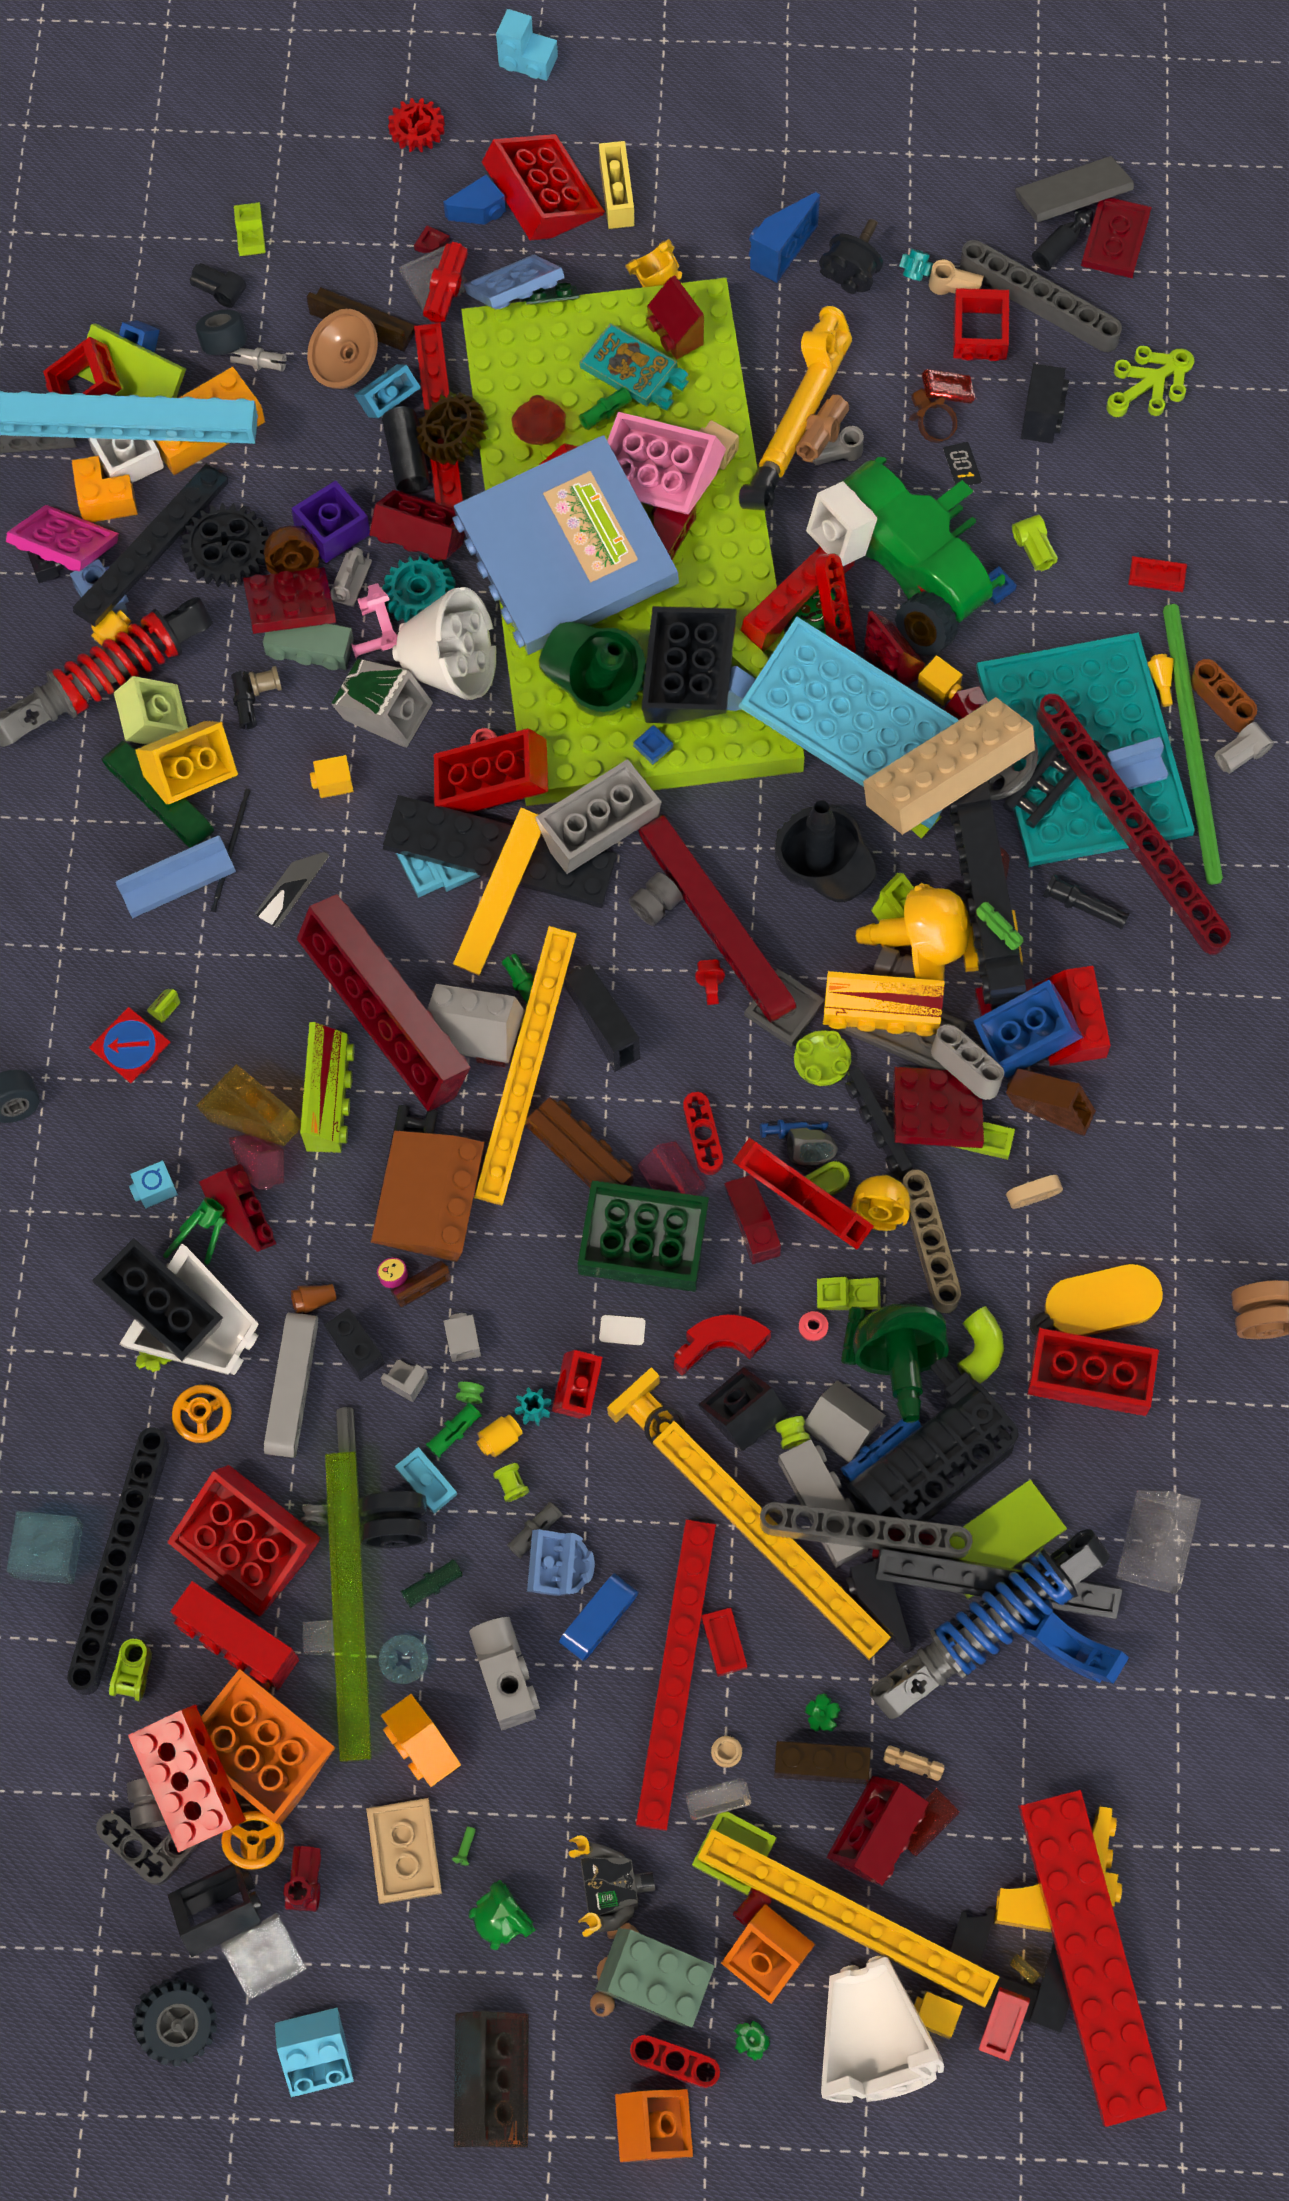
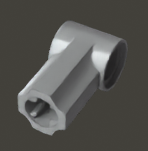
(840, 448)
(1249, 744)

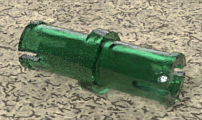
(431, 1583)

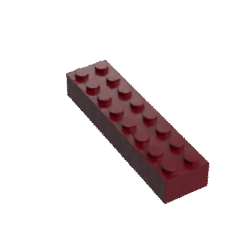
(383, 1002)

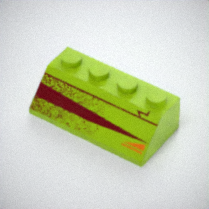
(325, 1089)

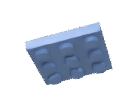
(514, 281)

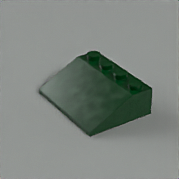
(643, 1236)

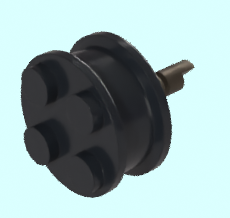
(852, 260)

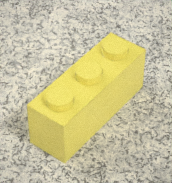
(616, 184)

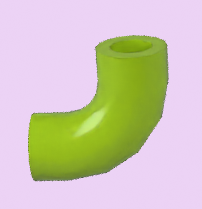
(987, 1348)

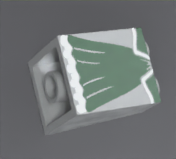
(383, 701)

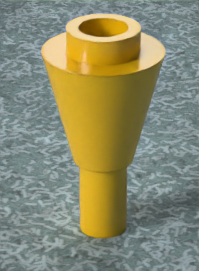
(1161, 672)

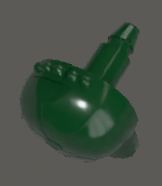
(594, 666)
(901, 1344)

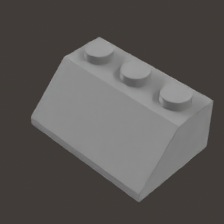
(477, 1021)

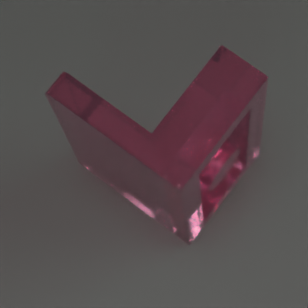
(670, 1170)

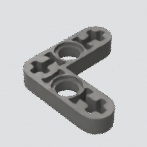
(161, 1853)

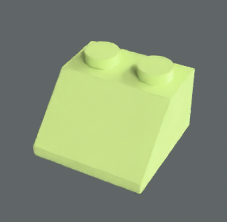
(149, 710)

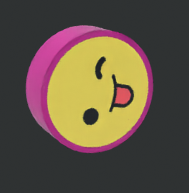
(392, 1272)

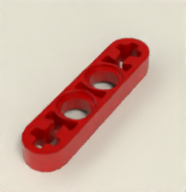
(840, 605)

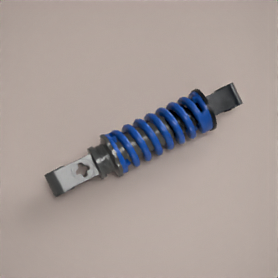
(958, 1645)

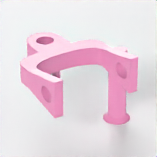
(369, 604)

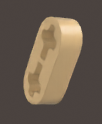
(1034, 1191)

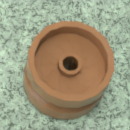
(1262, 1309)

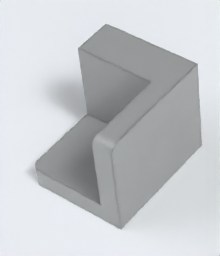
(405, 1379)

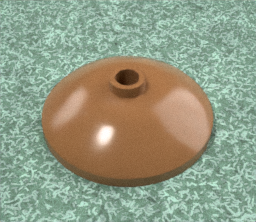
(333, 343)

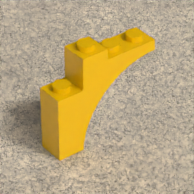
(1025, 1905)

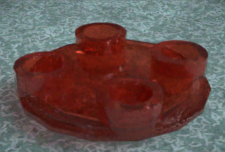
(538, 421)

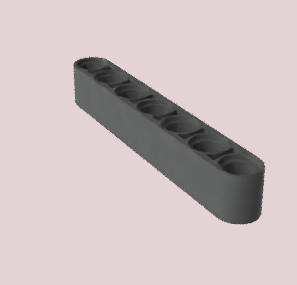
(1048, 307)
(851, 1521)

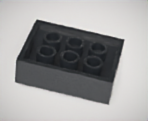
(688, 663)

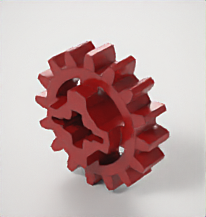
(416, 125)

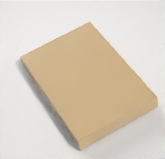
(404, 1851)

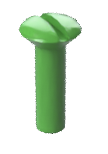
(464, 1848)

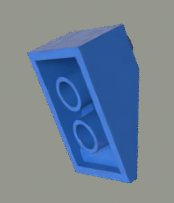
(782, 237)

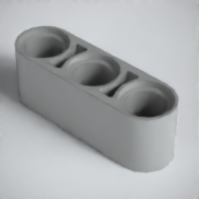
(967, 1062)

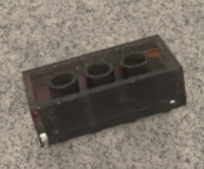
(491, 2080)

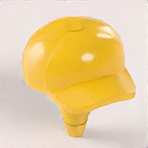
(933, 925)

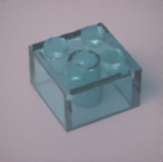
(44, 1547)

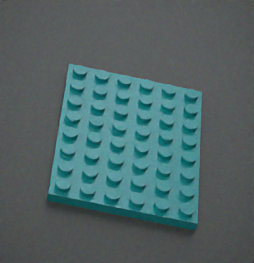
(1118, 706)

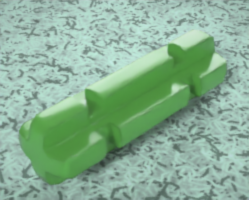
(999, 925)

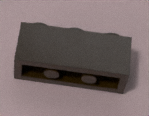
(822, 1762)

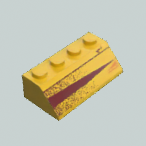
(883, 1003)

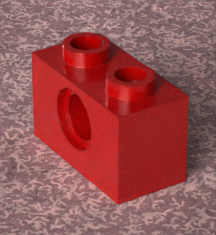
(577, 1384)

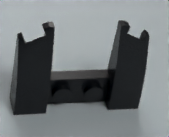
(1046, 2006)

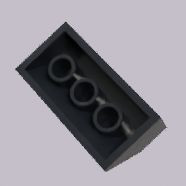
(158, 1300)

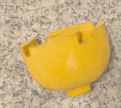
(882, 1202)

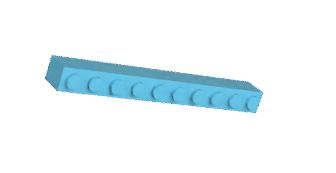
(128, 417)

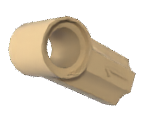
(952, 279)

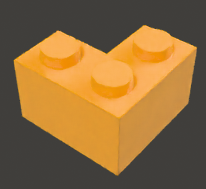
(101, 497)
(418, 1738)

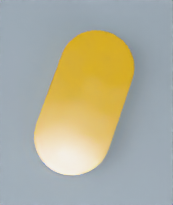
(1104, 1300)

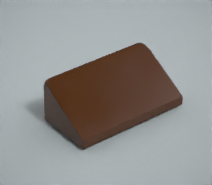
(421, 1283)

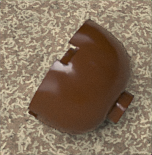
(290, 550)

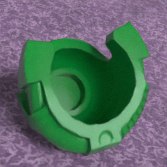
(500, 1917)

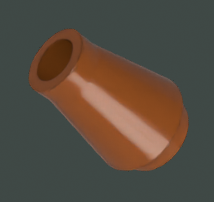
(312, 1297)

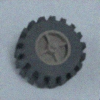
(174, 2022)

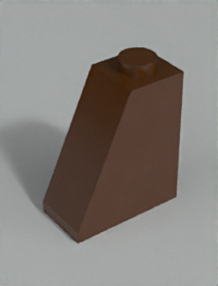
(1052, 1100)

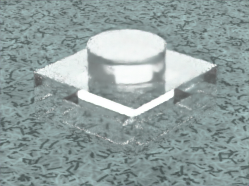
(318, 1637)

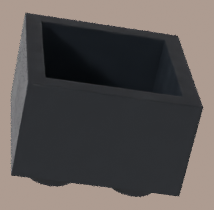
(1045, 403)

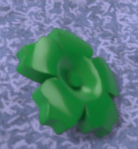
(822, 1713)
(751, 2040)

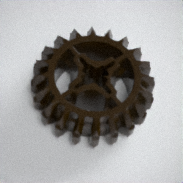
(459, 434)

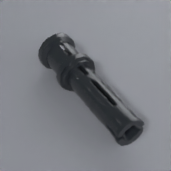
(1074, 897)

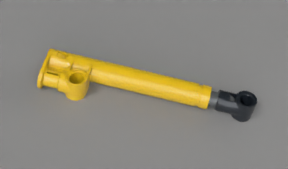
(823, 354)

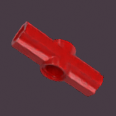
(445, 282)

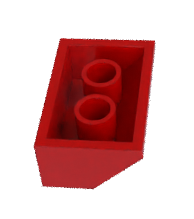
(1081, 995)

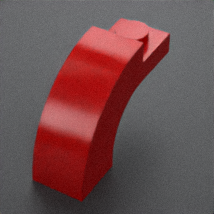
(719, 1332)

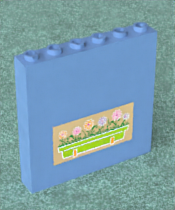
(565, 543)

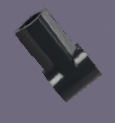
(224, 287)

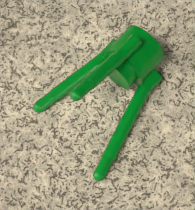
(205, 1215)

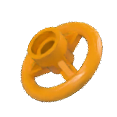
(196, 1404)
(254, 1853)

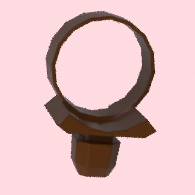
(919, 399)

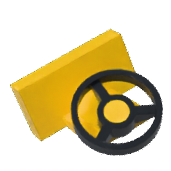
(643, 1407)

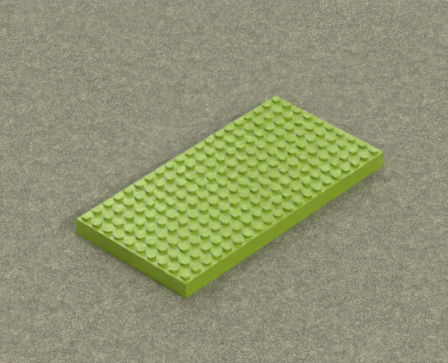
(719, 563)

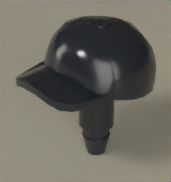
(825, 852)

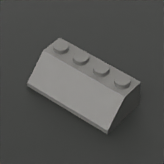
(598, 816)

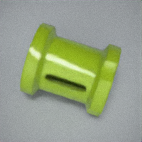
(511, 1482)

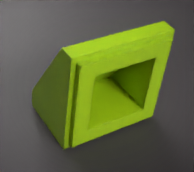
(164, 1005)

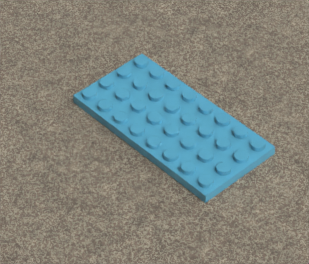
(840, 705)

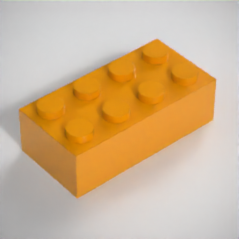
(226, 386)

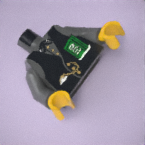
(608, 1886)

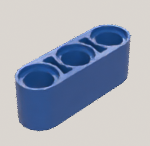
(598, 1617)

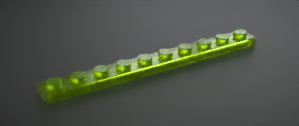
(348, 1607)

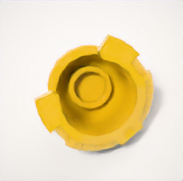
(656, 266)

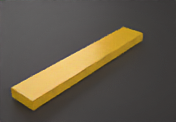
(499, 893)

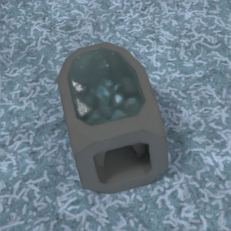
(810, 1146)

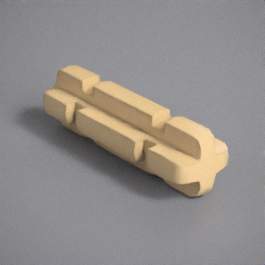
(913, 1763)

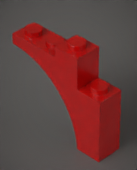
(803, 1193)

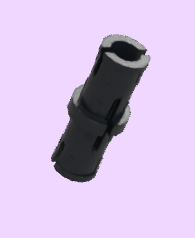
(244, 700)

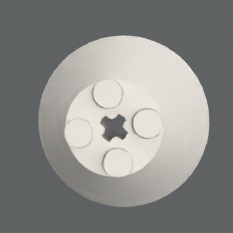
(450, 645)

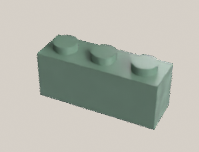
(318, 645)

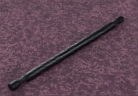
(231, 847)

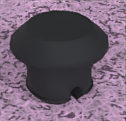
(1042, 1321)

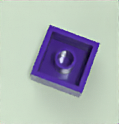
(332, 520)

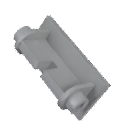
(350, 577)

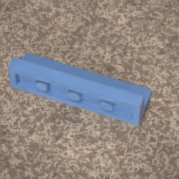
(175, 876)

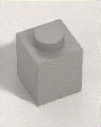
(462, 1337)

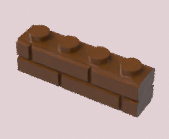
(576, 1146)

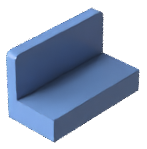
(1139, 763)

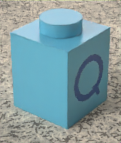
(152, 1185)

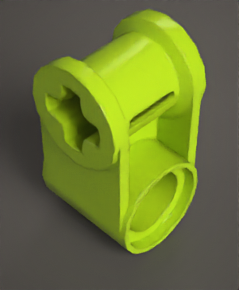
(131, 1672)

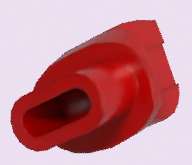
(710, 976)

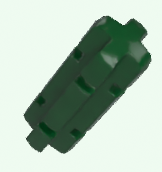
(855, 1316)

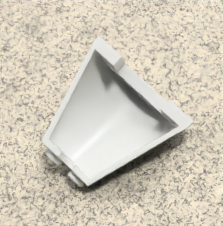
(225, 1345)
(874, 2037)

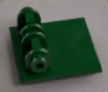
(562, 291)

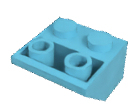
(313, 2052)

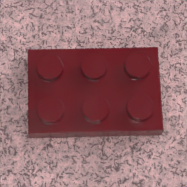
(1116, 237)

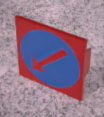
(130, 1045)

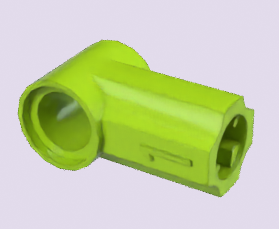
(1032, 535)

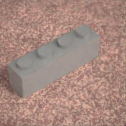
(820, 1489)

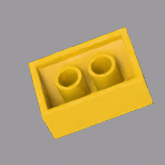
(187, 761)

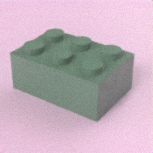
(655, 1977)

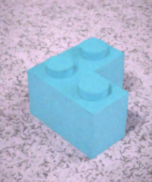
(522, 49)

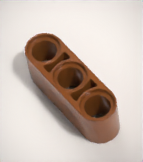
(1221, 683)

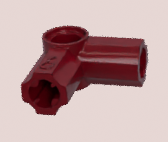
(303, 1889)

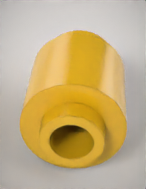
(499, 1436)

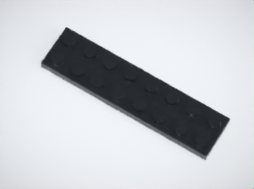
(476, 844)

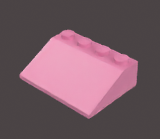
(664, 461)

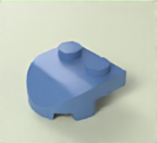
(558, 1563)

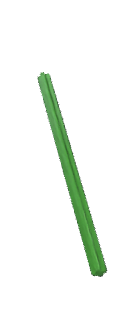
(1192, 745)

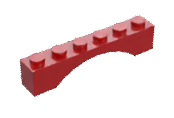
(773, 614)

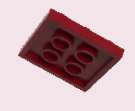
(289, 600)
(935, 1109)

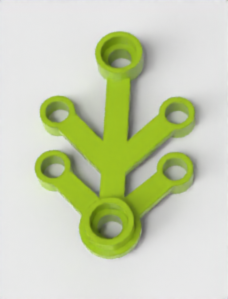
(1151, 378)

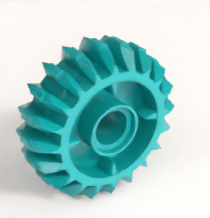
(413, 576)

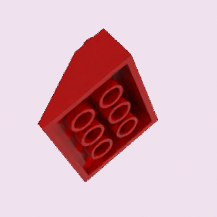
(541, 185)
(243, 1539)

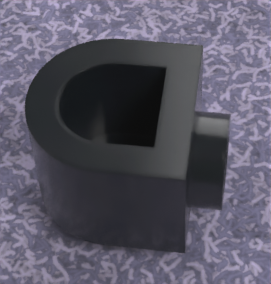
(44, 569)

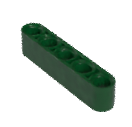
(179, 816)

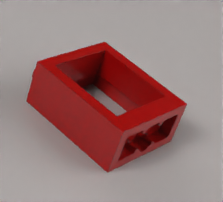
(980, 301)
(87, 353)

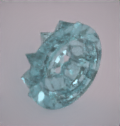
(406, 1645)

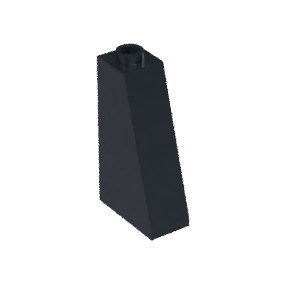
(603, 1017)

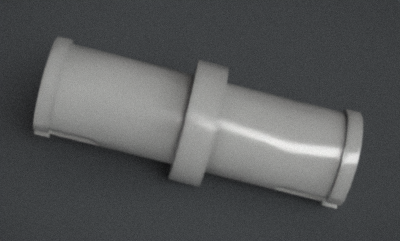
(259, 359)

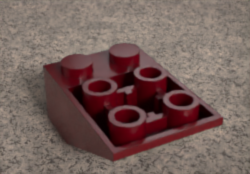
(890, 650)

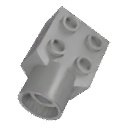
(497, 1655)

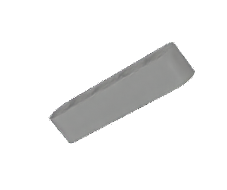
(291, 1385)

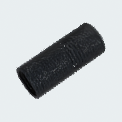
(404, 450)

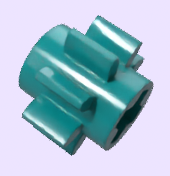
(916, 265)
(536, 1414)

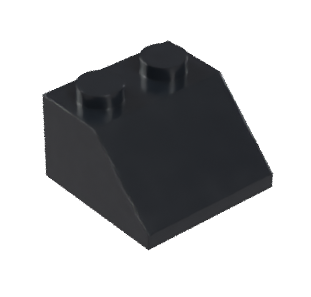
(743, 1408)

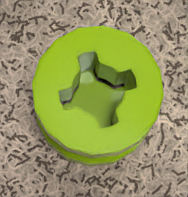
(792, 1432)

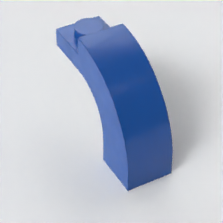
(1075, 1650)

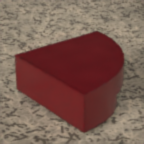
(431, 240)

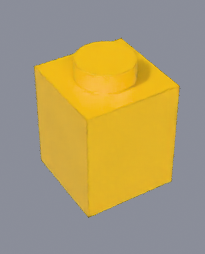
(940, 680)
(332, 776)
(938, 2014)

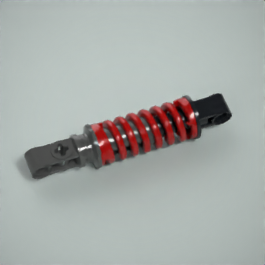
(104, 667)

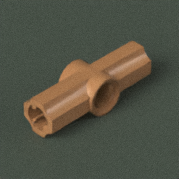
(822, 428)

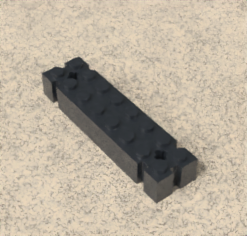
(986, 882)

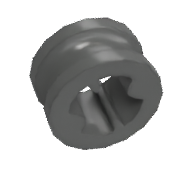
(314, 1515)

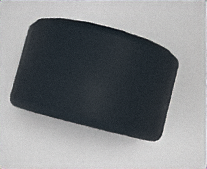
(221, 332)
(17, 1096)

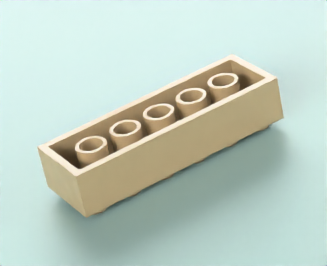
(949, 765)

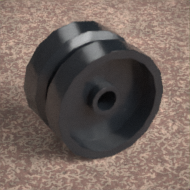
(393, 1519)

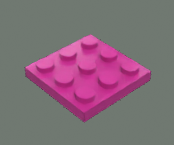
(62, 538)

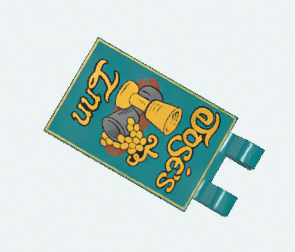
(634, 365)

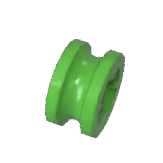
(470, 1392)

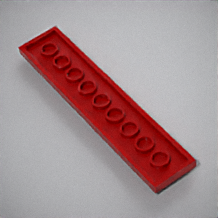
(1092, 1958)

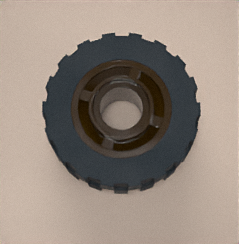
(927, 623)

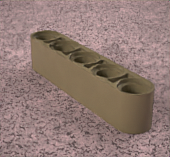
(935, 1254)

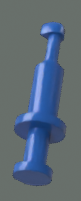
(783, 1128)

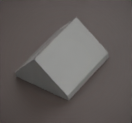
(843, 1421)

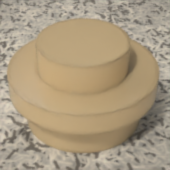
(726, 1751)

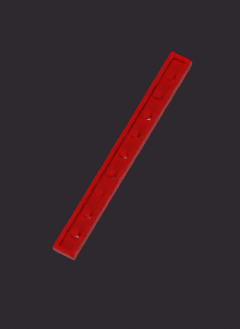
(676, 1676)

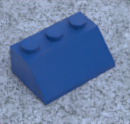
(1028, 1028)

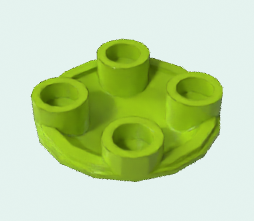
(822, 1058)

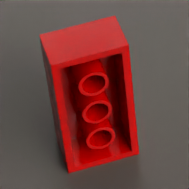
(491, 772)
(1093, 1372)
(235, 1636)

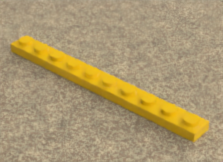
(525, 1066)
(780, 1551)
(848, 1918)

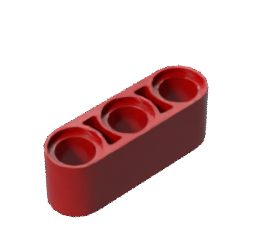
(661, 2052)

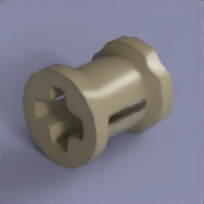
(265, 681)

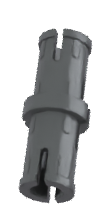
(541, 1521)

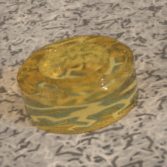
(1024, 1969)

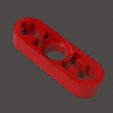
(690, 1115)

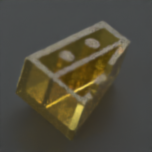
(249, 1108)

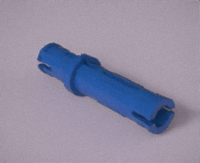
(878, 1448)

